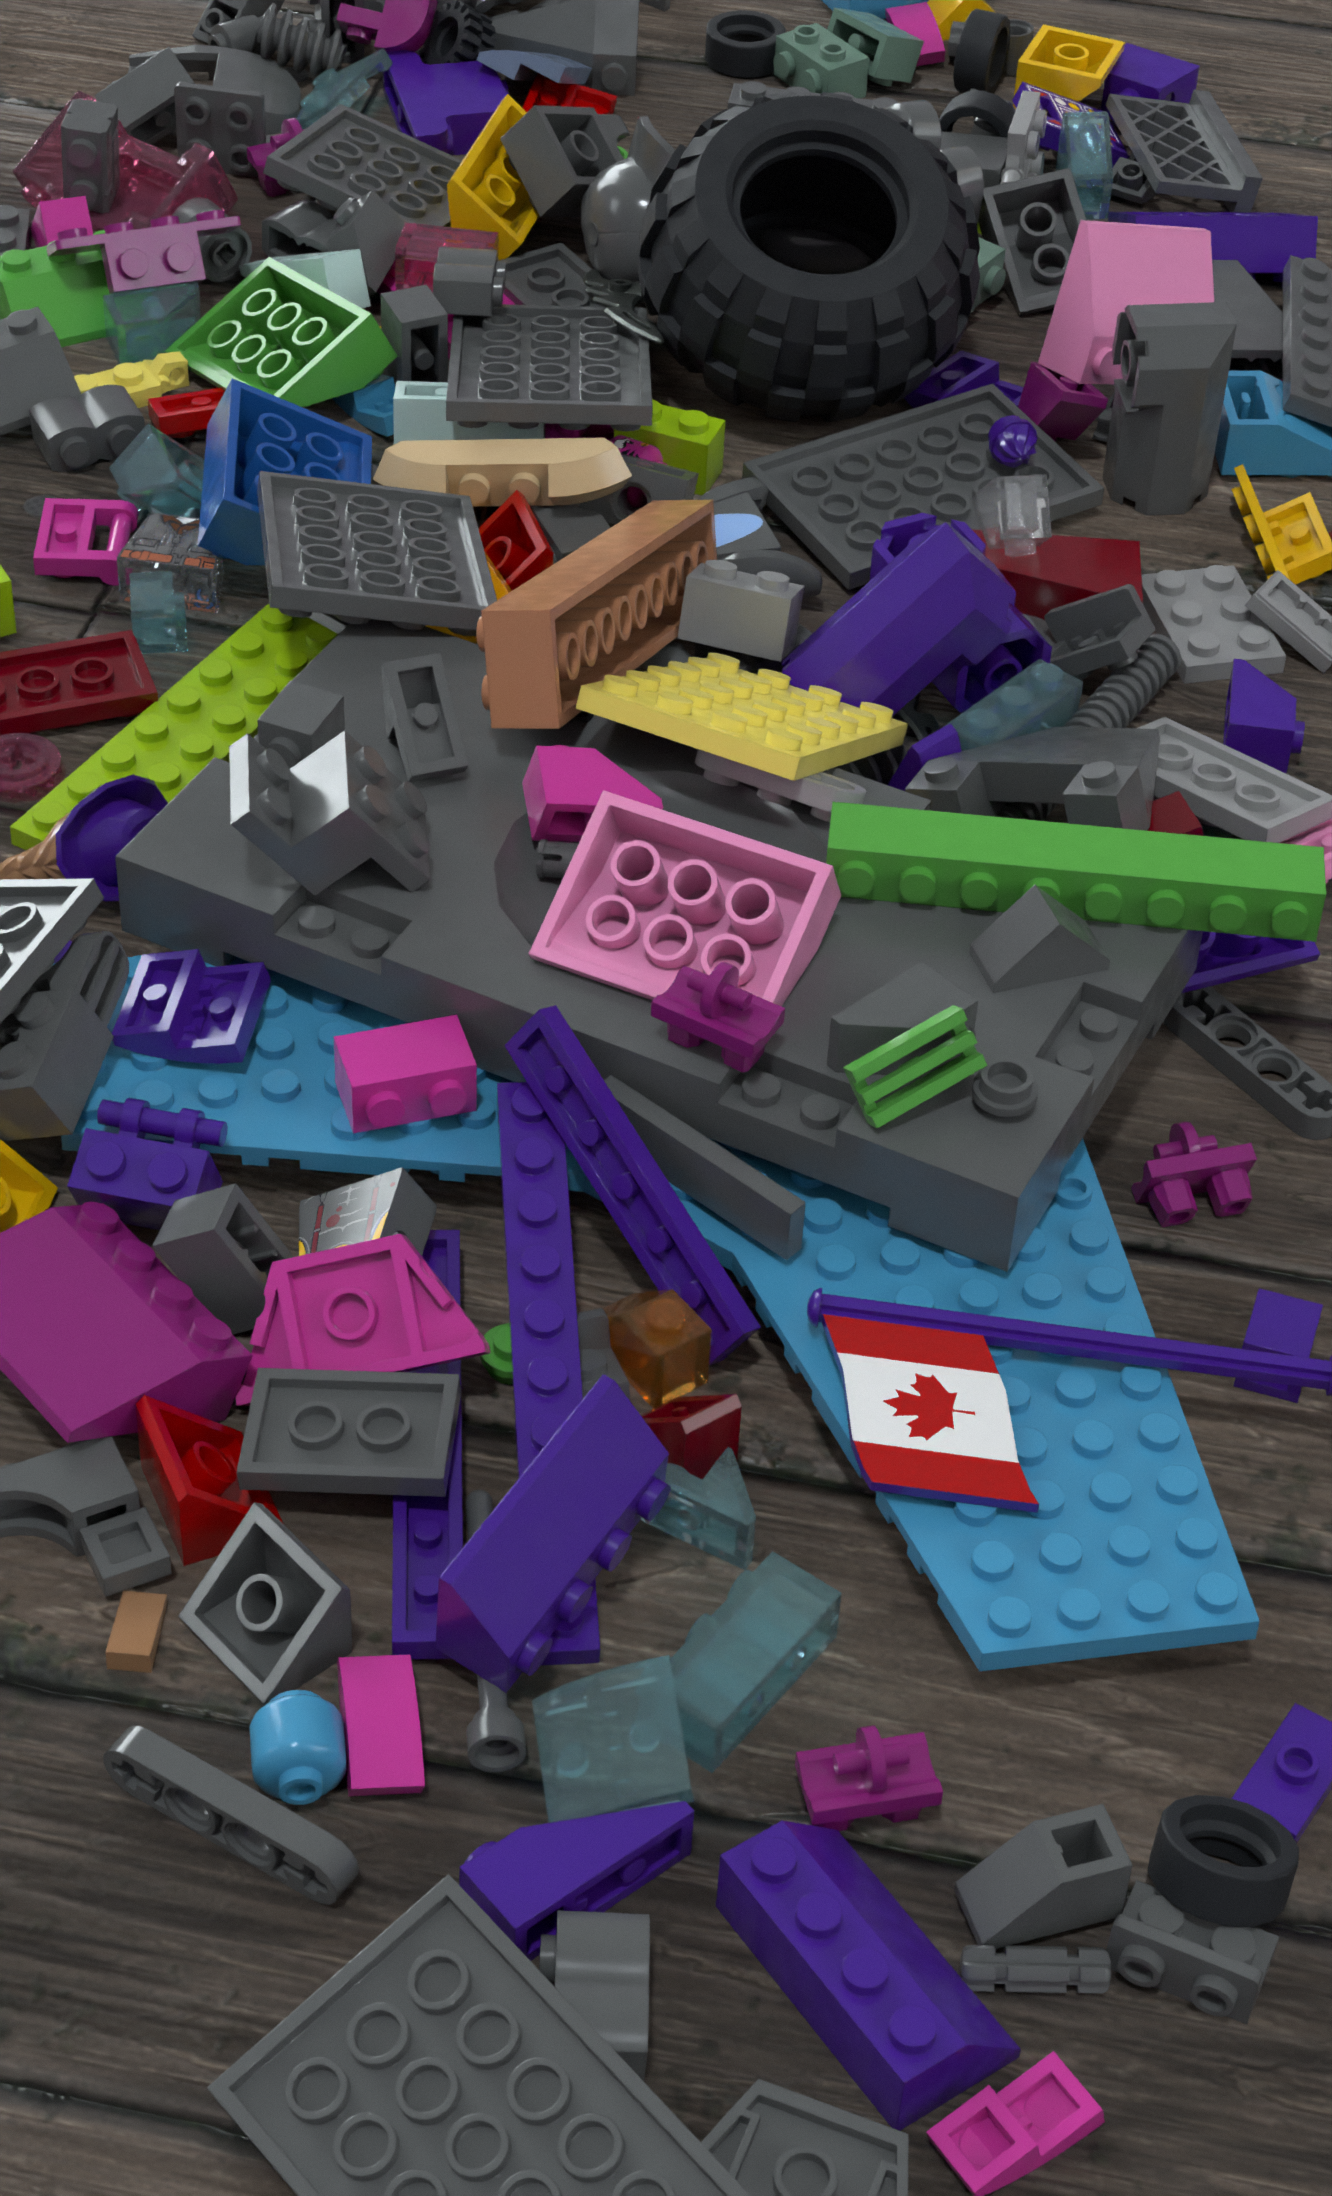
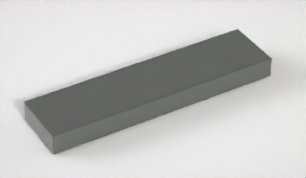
(715, 1175)

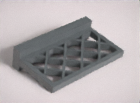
(1195, 152)

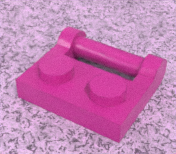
(69, 532)

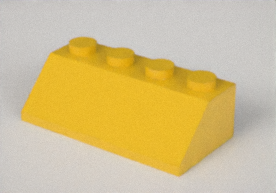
(487, 189)

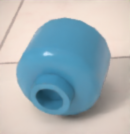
(298, 1747)

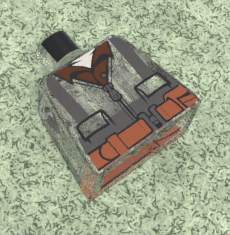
(171, 544)

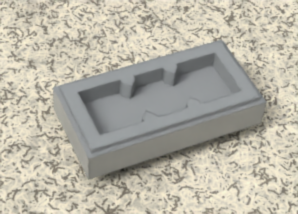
(1295, 619)

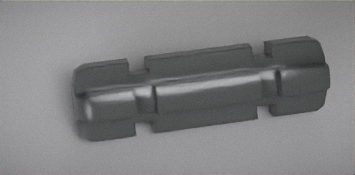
(1036, 1968)

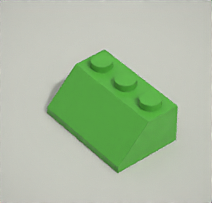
(63, 287)

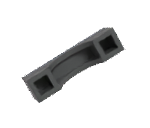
(66, 1492)

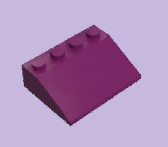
(102, 1323)

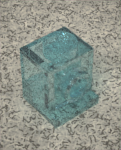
(157, 613)

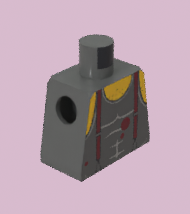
(365, 1212)

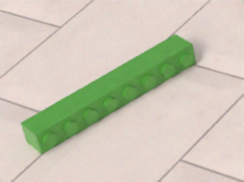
(1087, 868)

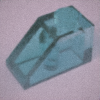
(149, 320)

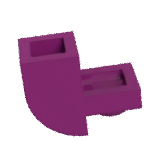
(399, 26)

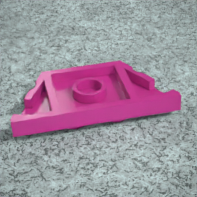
(359, 1311)

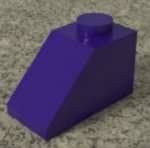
(1261, 718)

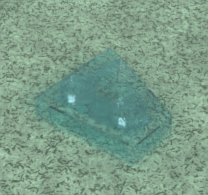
(341, 87)

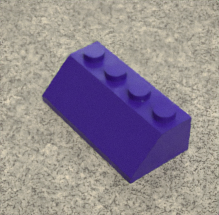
(551, 1538)
(859, 1970)

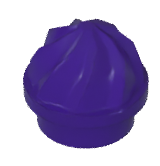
(1012, 441)

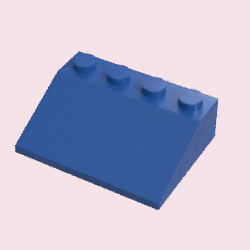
(266, 434)

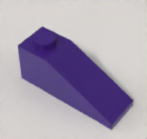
(573, 1867)

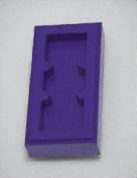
(1292, 1771)

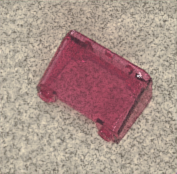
(150, 178)

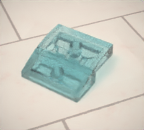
(612, 1742)

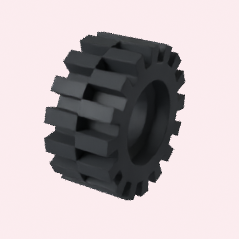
(457, 35)

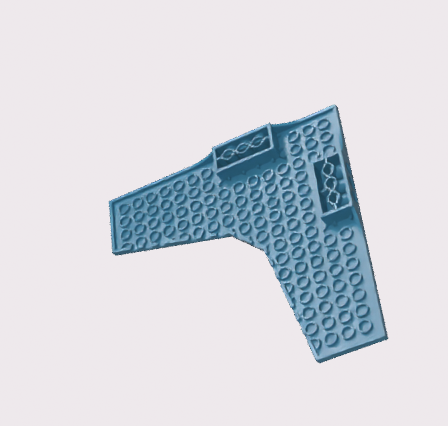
(1125, 1520)

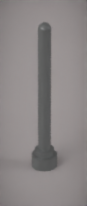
(495, 1733)

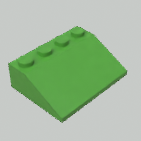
(286, 339)

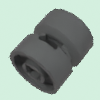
(219, 252)

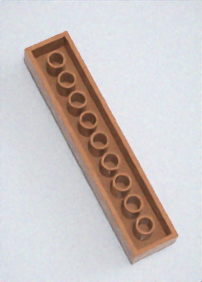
(591, 614)

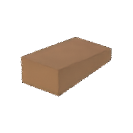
(136, 1631)

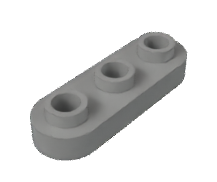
(814, 790)

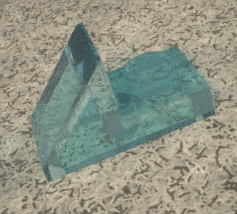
(711, 1511)

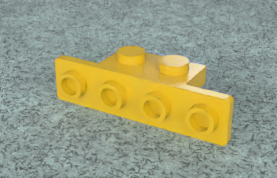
(1291, 533)

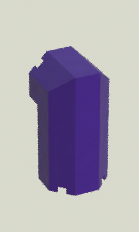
(908, 624)
(966, 684)

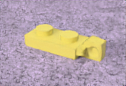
(142, 379)

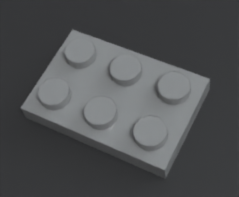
(1209, 622)

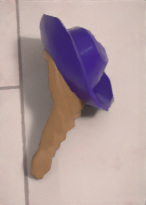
(91, 836)

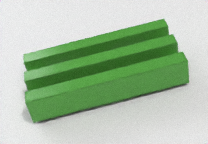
(966, 1064)

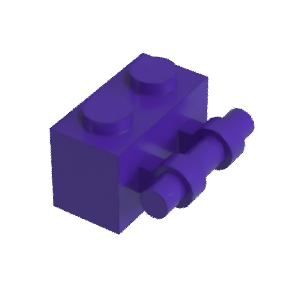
(144, 1175)

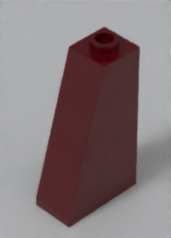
(1068, 570)

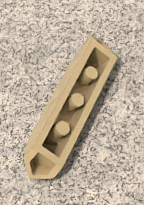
(493, 469)

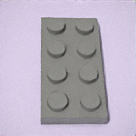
(1234, 789)

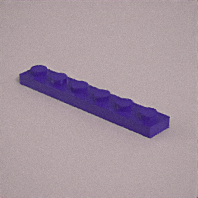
(628, 1177)

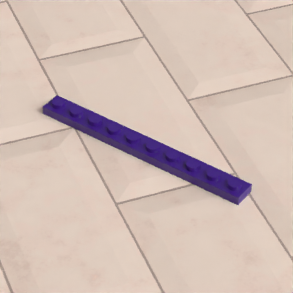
(541, 1306)

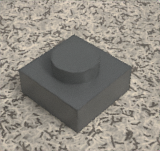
(125, 1551)

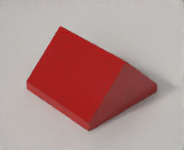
(516, 541)
(194, 1477)

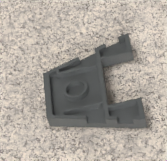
(803, 2147)

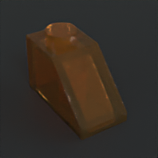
(660, 1344)

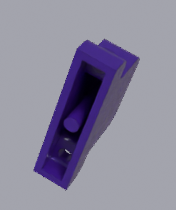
(441, 102)

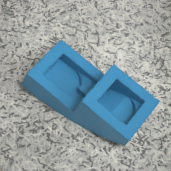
(372, 405)

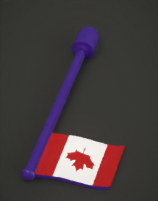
(934, 1410)

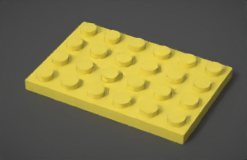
(745, 715)

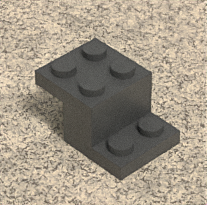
(329, 812)

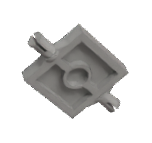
(1023, 140)

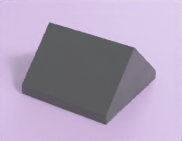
(271, 1608)

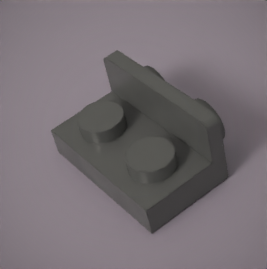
(1190, 1957)

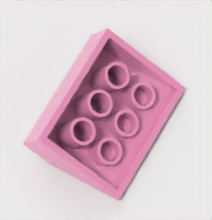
(1118, 268)
(678, 893)

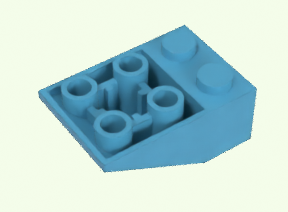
(1266, 437)

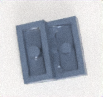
(526, 65)

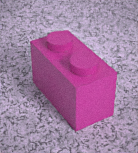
(405, 1073)

